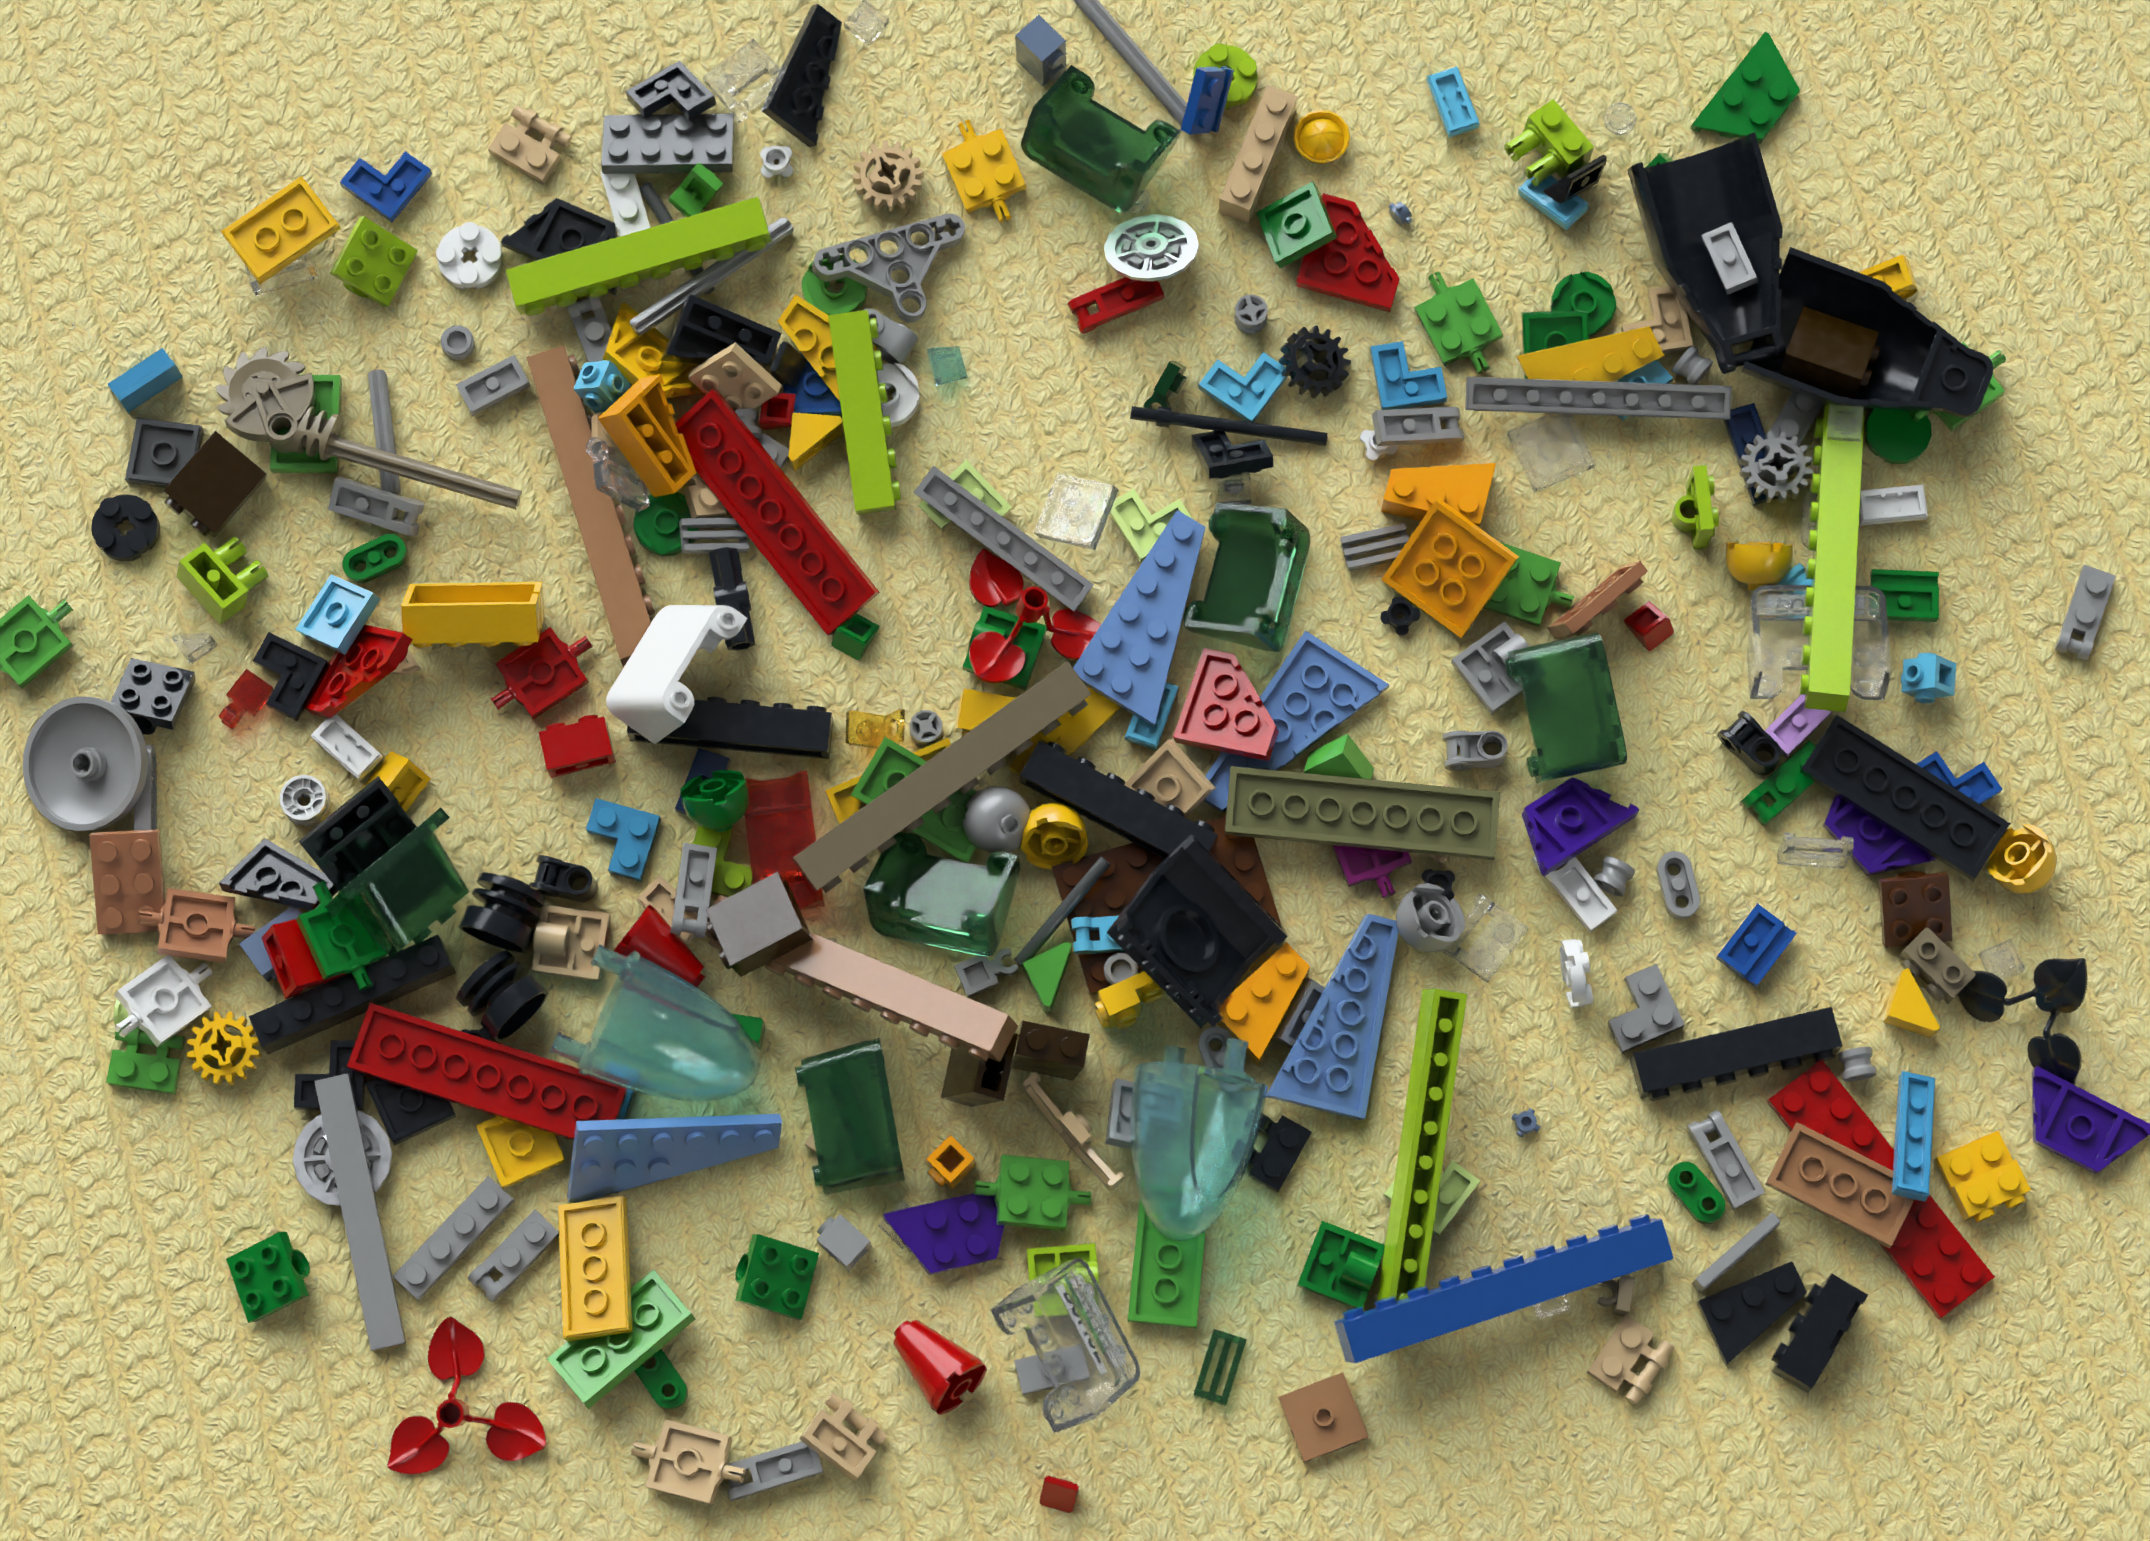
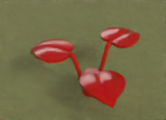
(992, 655)
(421, 1448)

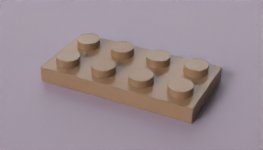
(1839, 1184)

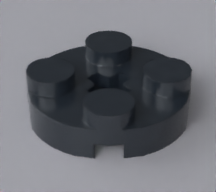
(136, 541)

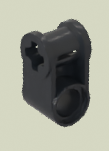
(1746, 738)
(556, 878)

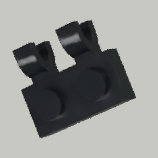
(1279, 1152)

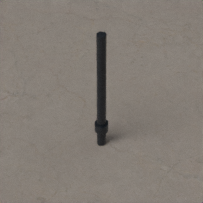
(1165, 417)

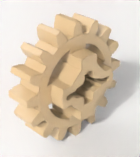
(898, 169)

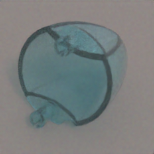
(662, 1036)
(1192, 1137)

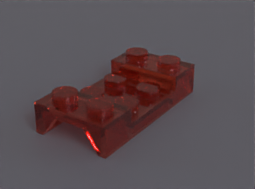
(778, 829)

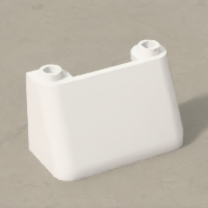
(648, 688)

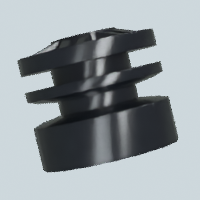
(501, 917)
(505, 999)

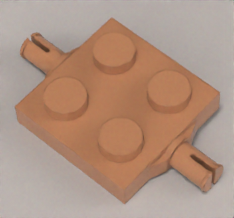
(195, 925)

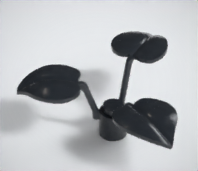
(2058, 989)

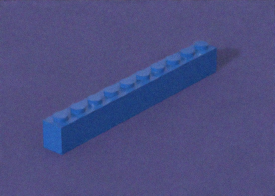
(1502, 1290)

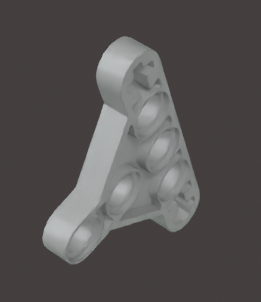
(878, 267)

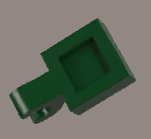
(1169, 382)

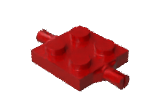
(541, 673)

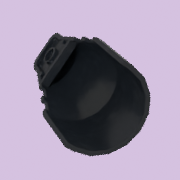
(1917, 361)

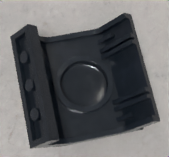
(1195, 930)

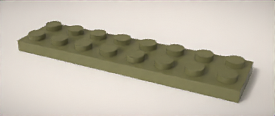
(1362, 813)

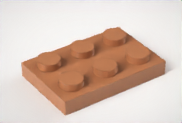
(1599, 600)
(126, 879)

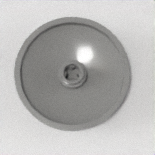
(85, 763)

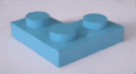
(1402, 388)
(633, 832)

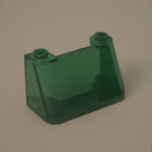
(1093, 144)
(1252, 576)
(1569, 707)
(940, 898)
(851, 1118)

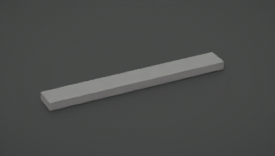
(1598, 398)
(360, 1212)

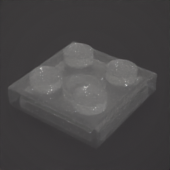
(1550, 449)
(1076, 511)

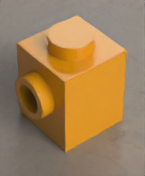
(950, 1163)

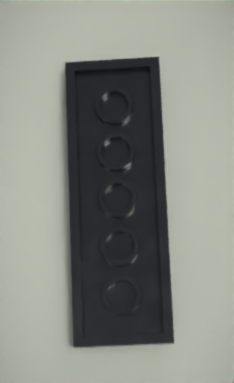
(1904, 797)

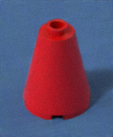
(655, 943)
(938, 1365)

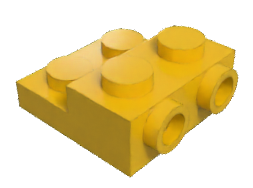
(1121, 1002)
(1983, 1177)

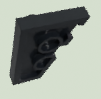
(1749, 1308)

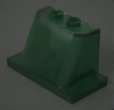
(405, 889)

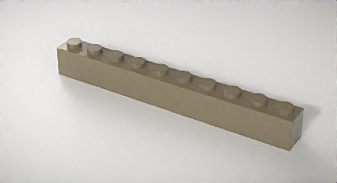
(941, 777)

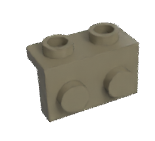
(1936, 966)

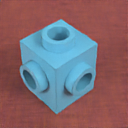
(600, 385)
(1928, 677)

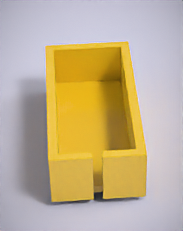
(473, 613)

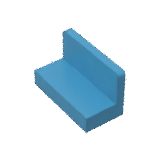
(145, 380)

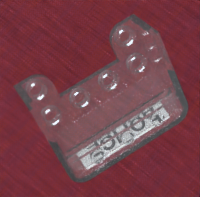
(1778, 640)
(1075, 1341)

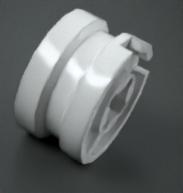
(307, 787)

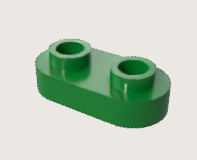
(374, 557)
(1693, 1194)
(659, 1377)

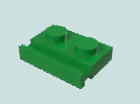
(1908, 594)

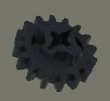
(1311, 346)

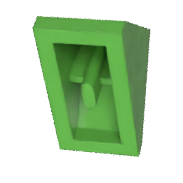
(1339, 759)
(1046, 973)

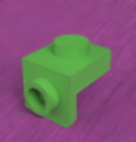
(696, 191)

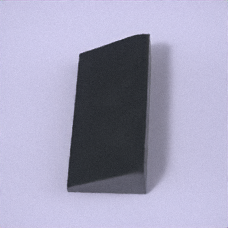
(1577, 181)

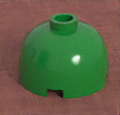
(717, 800)

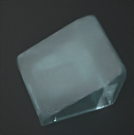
(946, 364)

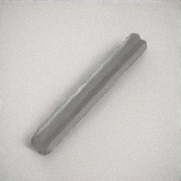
(383, 425)

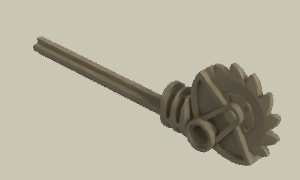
(272, 395)

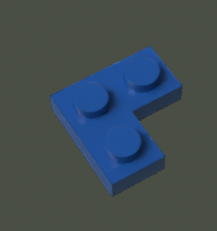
(388, 192)
(1976, 784)

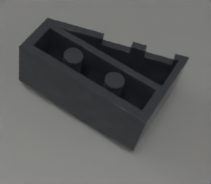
(708, 329)
(1817, 1332)

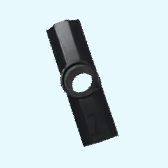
(732, 592)

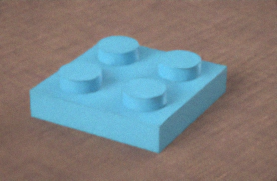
(338, 614)

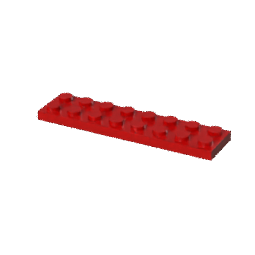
(774, 513)
(480, 1073)
(1928, 1244)

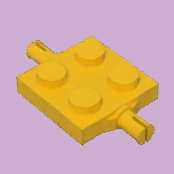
(984, 170)

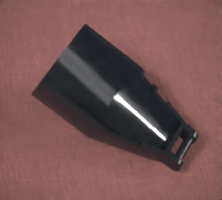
(1699, 195)

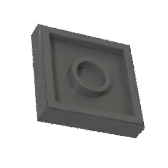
(161, 451)

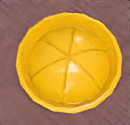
(1321, 136)

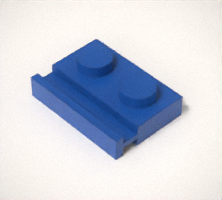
(1207, 100)
(1756, 945)

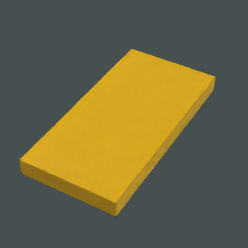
(595, 1268)

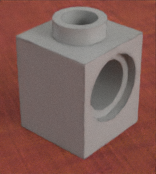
(843, 1241)

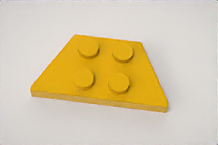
(641, 355)

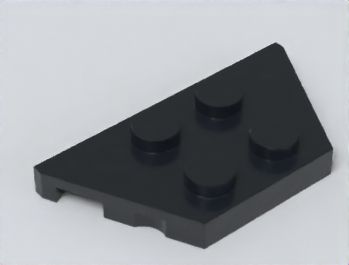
(559, 230)

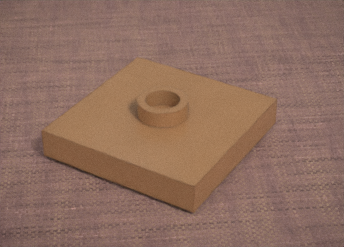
(1323, 1417)

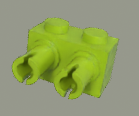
(1556, 139)
(214, 584)

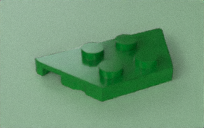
(1752, 95)

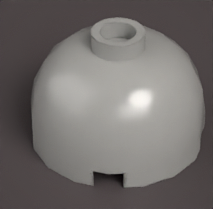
(996, 819)
(1429, 919)

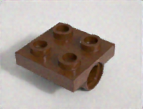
(1912, 904)

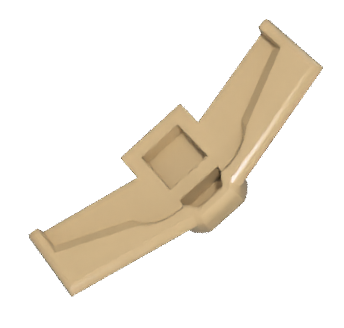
(1073, 1131)

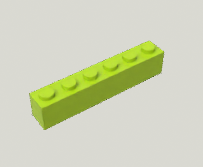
(863, 413)

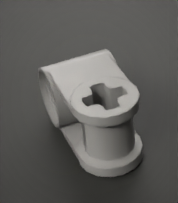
(894, 338)
(1472, 751)

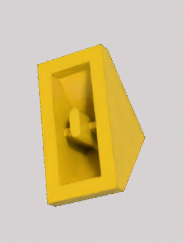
(810, 435)
(1909, 1008)

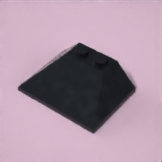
(357, 833)

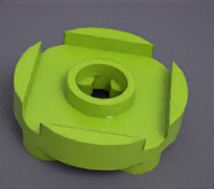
(1244, 69)

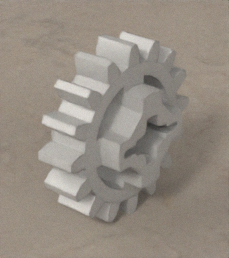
(1775, 453)

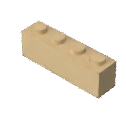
(1257, 154)

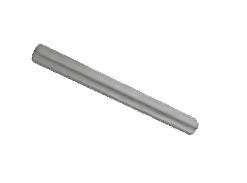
(1134, 57)
(704, 281)

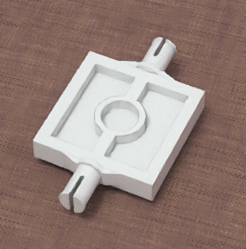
(163, 1000)

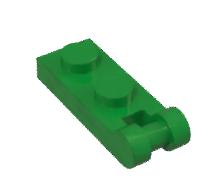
(1781, 786)

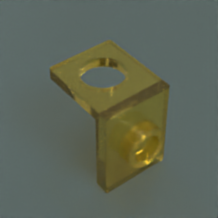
(870, 729)

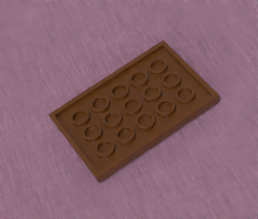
(1128, 872)

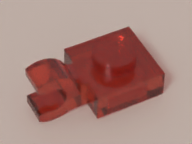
(248, 696)

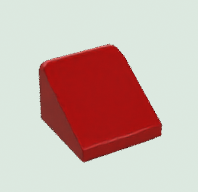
(777, 411)
(1649, 625)
(1059, 1494)

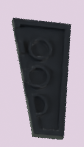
(801, 83)

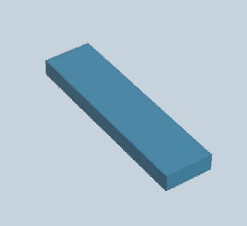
(1913, 1136)

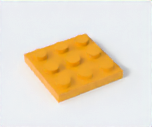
(1450, 568)

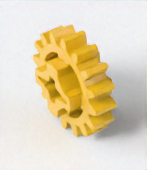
(209, 1050)

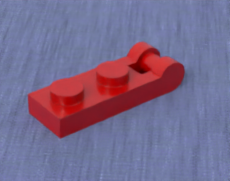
(1114, 301)

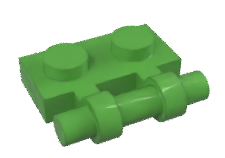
(145, 1071)

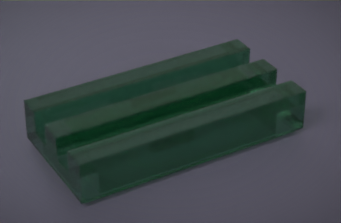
(1211, 1395)

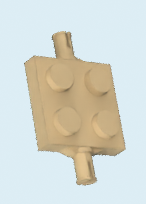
(688, 1462)

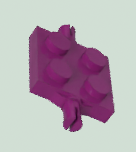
(1370, 865)

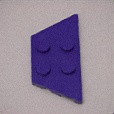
(1571, 821)
(1874, 845)
(2080, 1123)
(949, 1232)

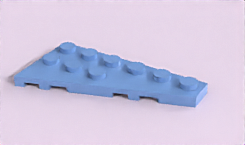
(1139, 636)
(1306, 701)
(1339, 1043)
(637, 1152)

